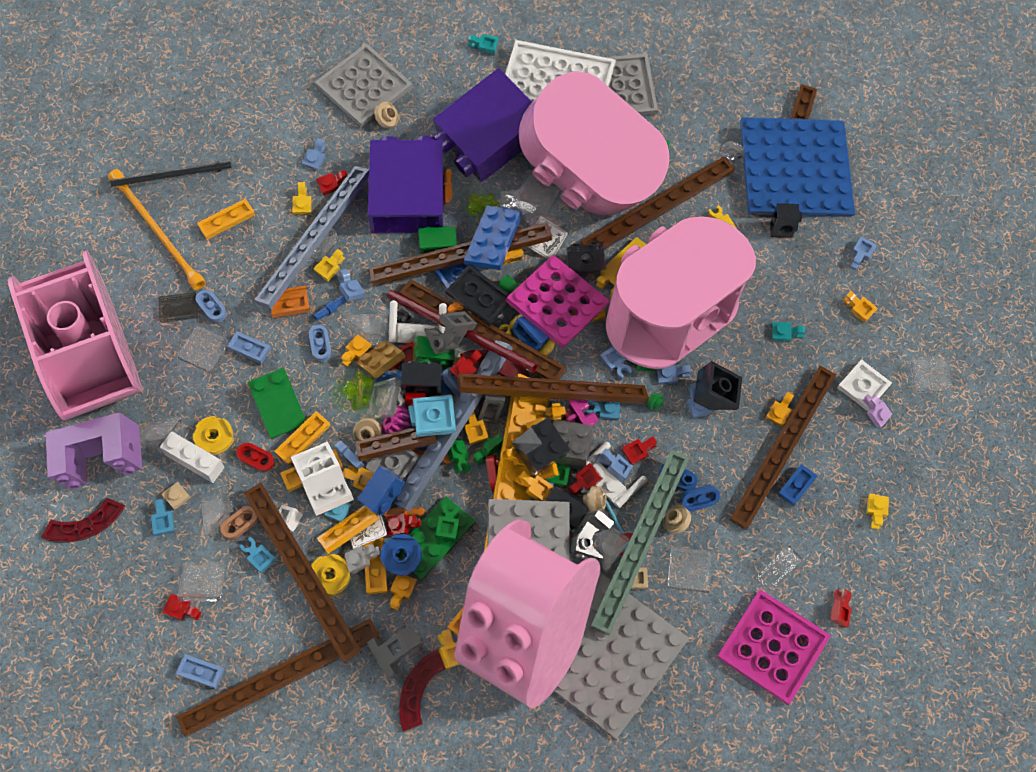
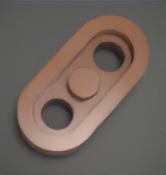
(238, 521)

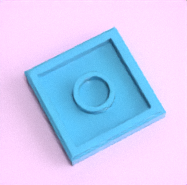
(434, 415)

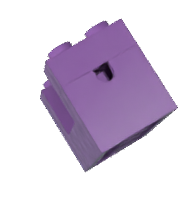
(109, 435)

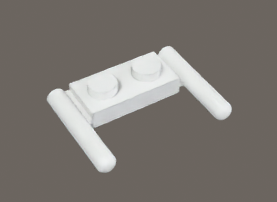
(406, 331)
(611, 486)

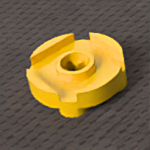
(216, 425)
(341, 573)

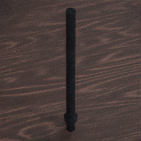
(171, 173)

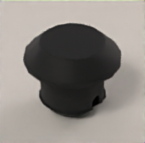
(403, 316)

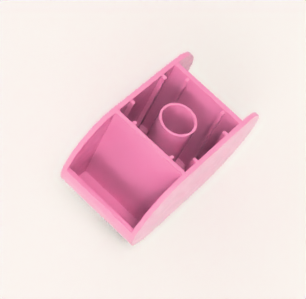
(592, 145)
(678, 290)
(75, 339)
(524, 615)

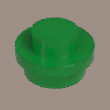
(655, 401)

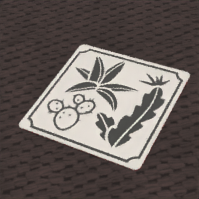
(550, 248)
(370, 534)

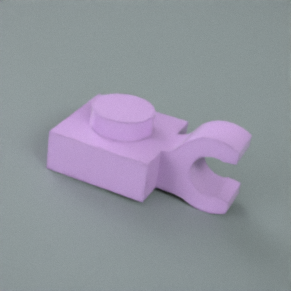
(878, 410)

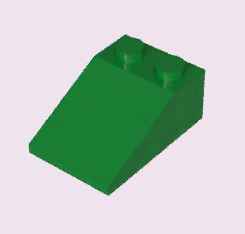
(277, 403)

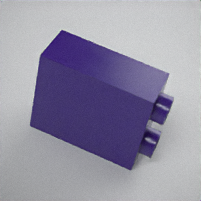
(483, 125)
(405, 184)

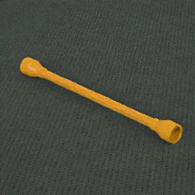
(194, 279)

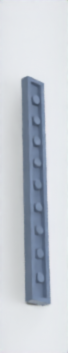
(312, 237)
(436, 452)

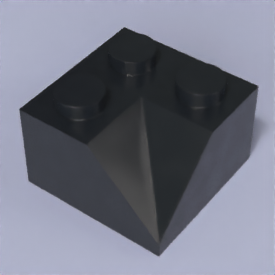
(421, 378)
(717, 388)
(540, 446)

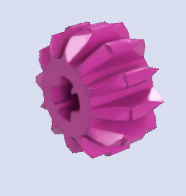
(399, 422)

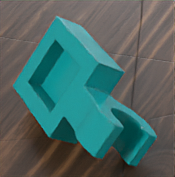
(485, 43)
(783, 332)

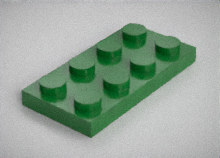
(435, 548)

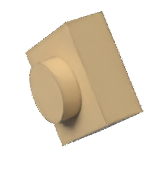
(176, 495)
(641, 580)

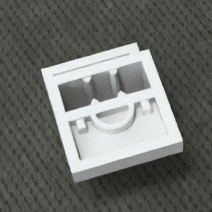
(322, 478)

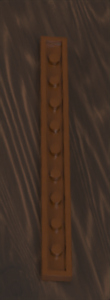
(661, 204)
(450, 256)
(546, 368)
(551, 388)
(782, 448)
(303, 573)
(269, 682)

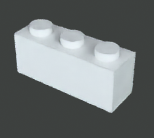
(192, 457)

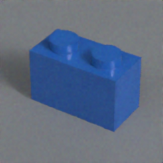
(381, 490)

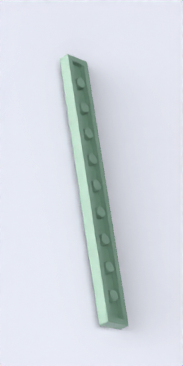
(639, 543)

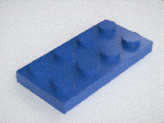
(493, 237)

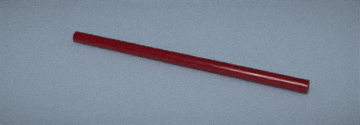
(470, 335)

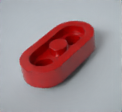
(256, 457)
(492, 467)

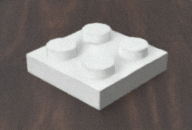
(863, 381)

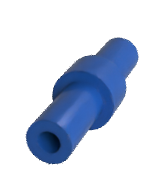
(329, 308)

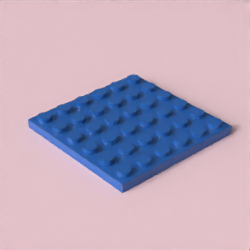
(797, 164)

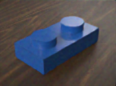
(797, 485)

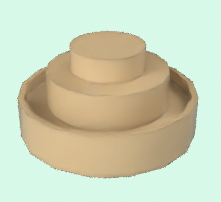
(386, 115)
(367, 429)
(595, 499)
(676, 519)

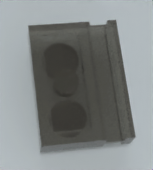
(178, 307)

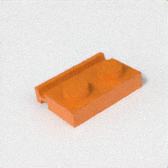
(292, 302)

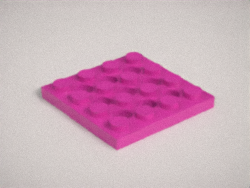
(559, 312)
(749, 667)

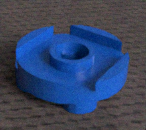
(394, 546)

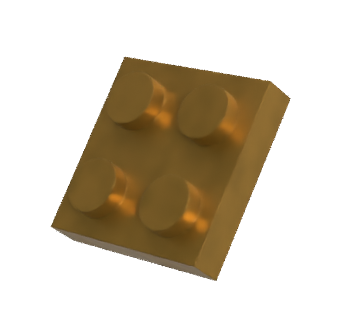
(380, 359)

